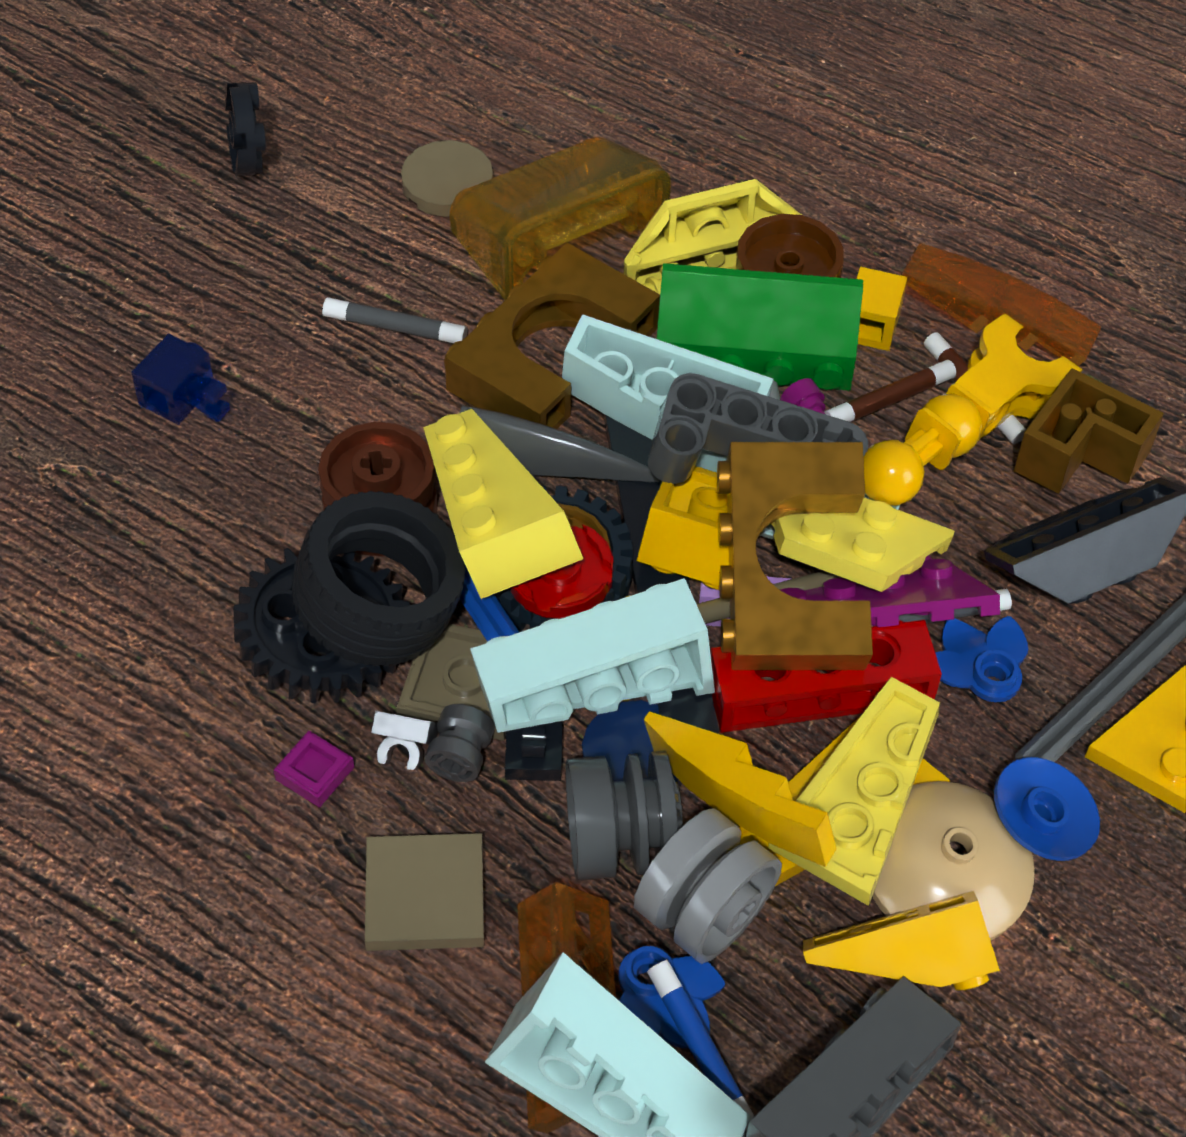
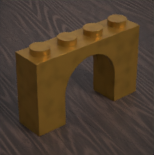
(498, 377)
(766, 624)

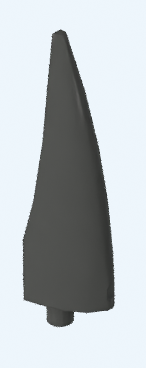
(558, 453)

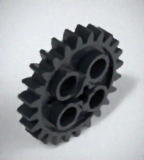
(286, 646)

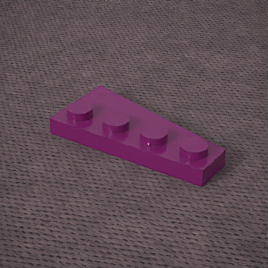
(930, 591)

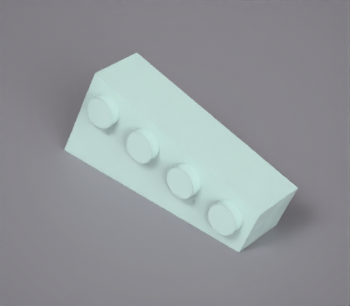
(632, 373)
(597, 659)
(605, 1064)

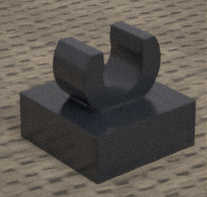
(534, 753)

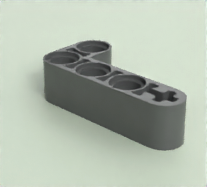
(712, 414)

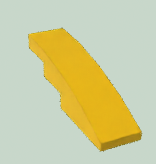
(751, 797)

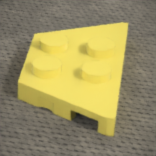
(861, 546)

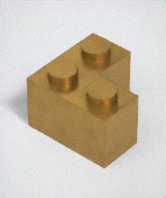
(1089, 425)

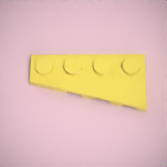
(868, 787)

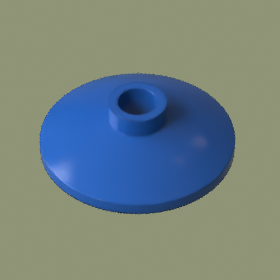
(1046, 809)

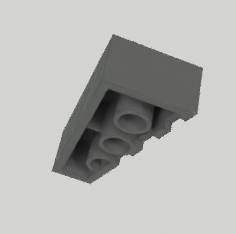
(863, 1069)

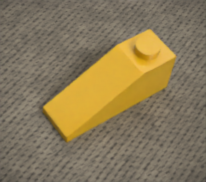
(925, 944)

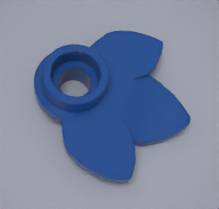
(973, 656)
(643, 1000)

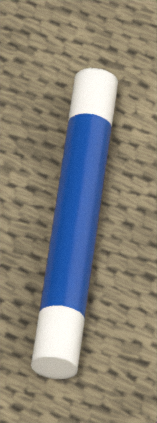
(694, 1032)

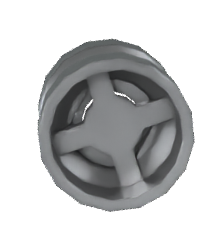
(458, 747)

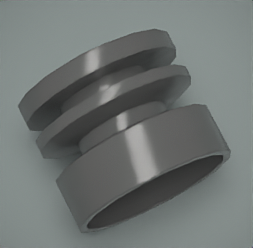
(619, 814)

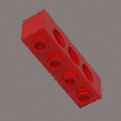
(749, 702)

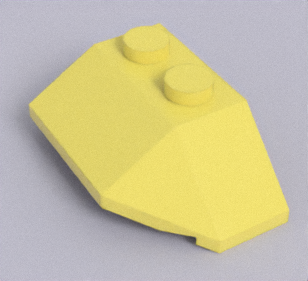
(701, 228)

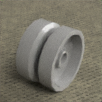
(707, 885)

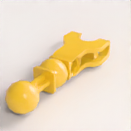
(997, 385)

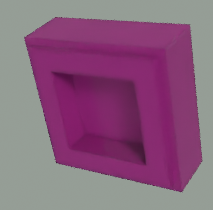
(314, 768)

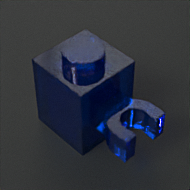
(177, 380)

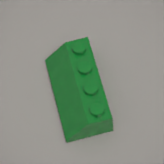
(765, 321)

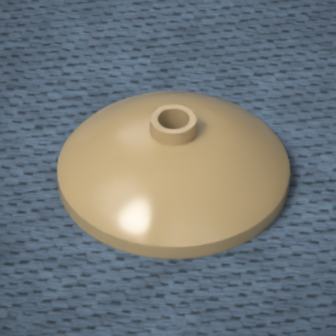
(927, 870)

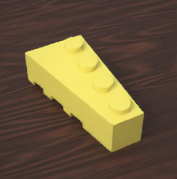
(497, 509)

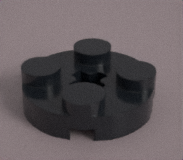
(244, 134)

